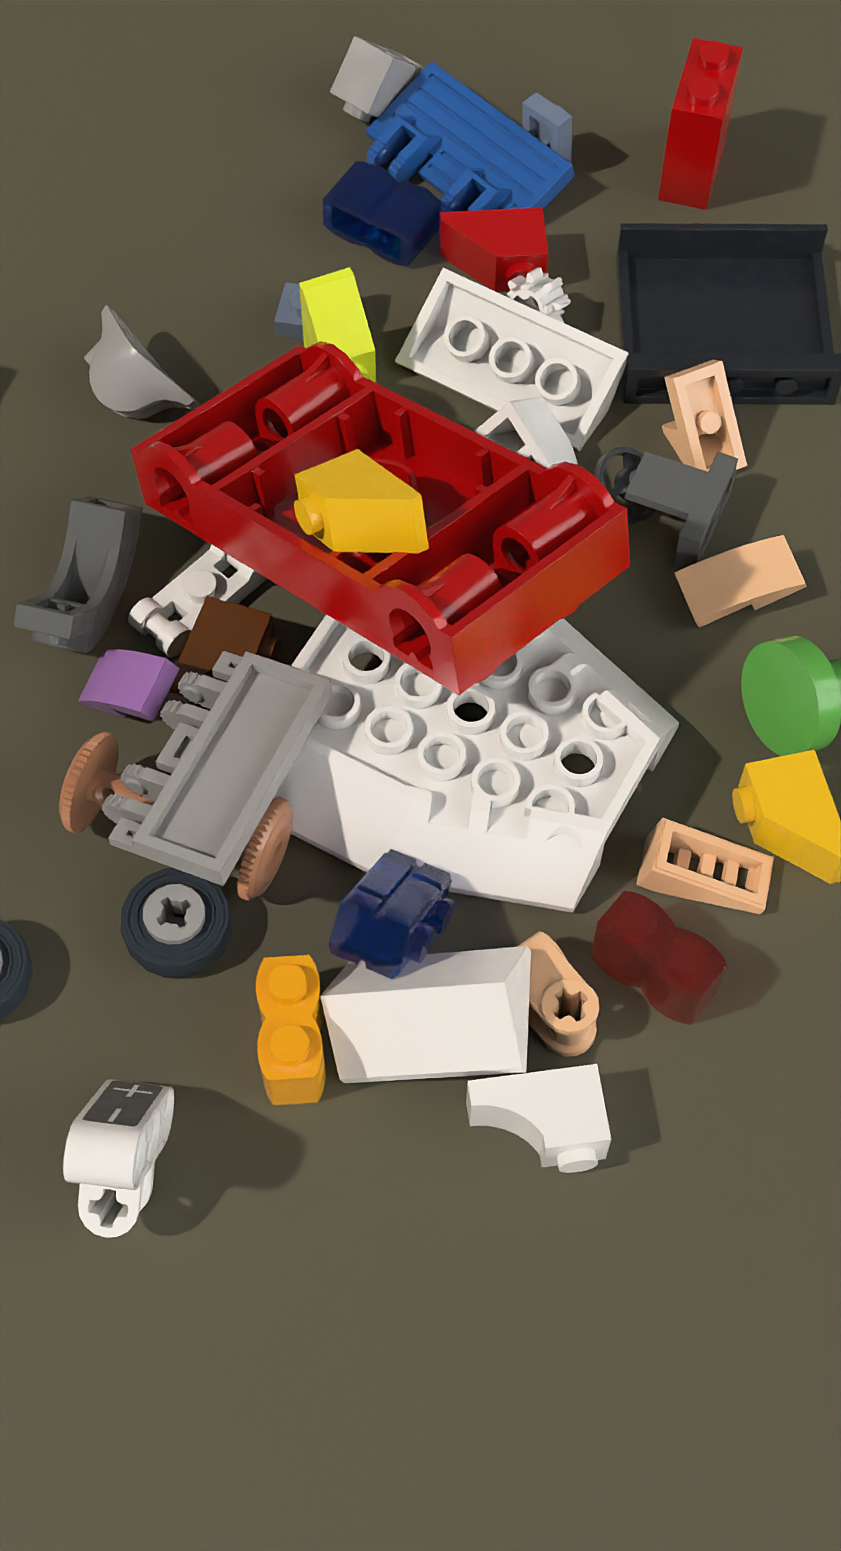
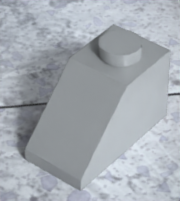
(372, 78)

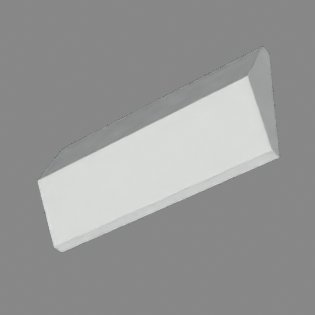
(510, 352)

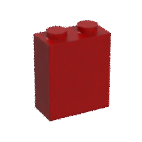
(699, 123)

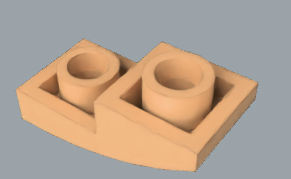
(739, 578)

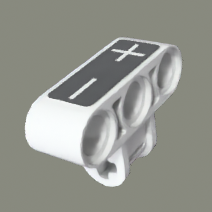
(116, 1149)

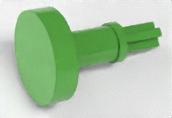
(792, 695)

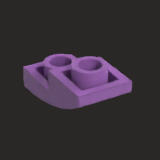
(129, 684)

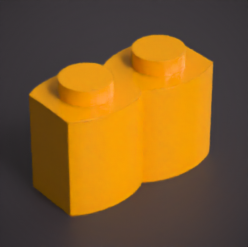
(290, 1030)

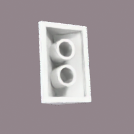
(434, 1019)

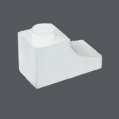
(551, 1110)

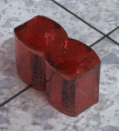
(668, 963)

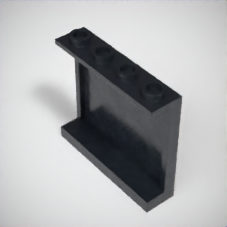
(727, 297)

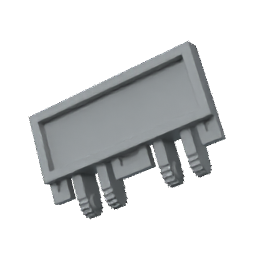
(220, 762)

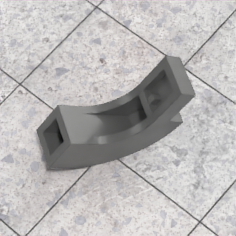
(89, 576)

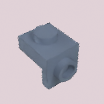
(548, 124)

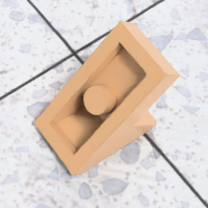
(702, 416)

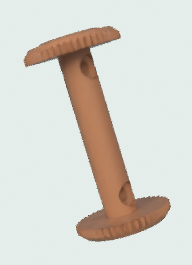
(94, 775)

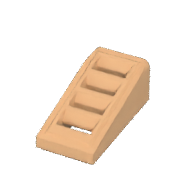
(700, 886)

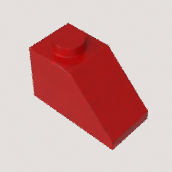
(495, 244)

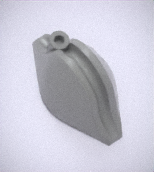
(128, 376)

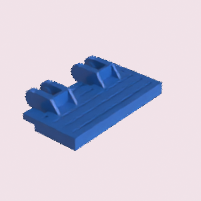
(468, 148)

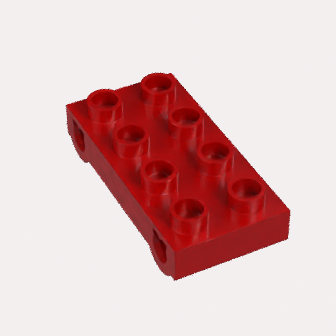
(503, 533)

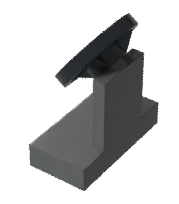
(675, 490)

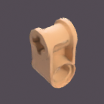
(557, 991)

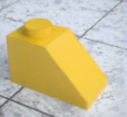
(360, 507)
(792, 812)

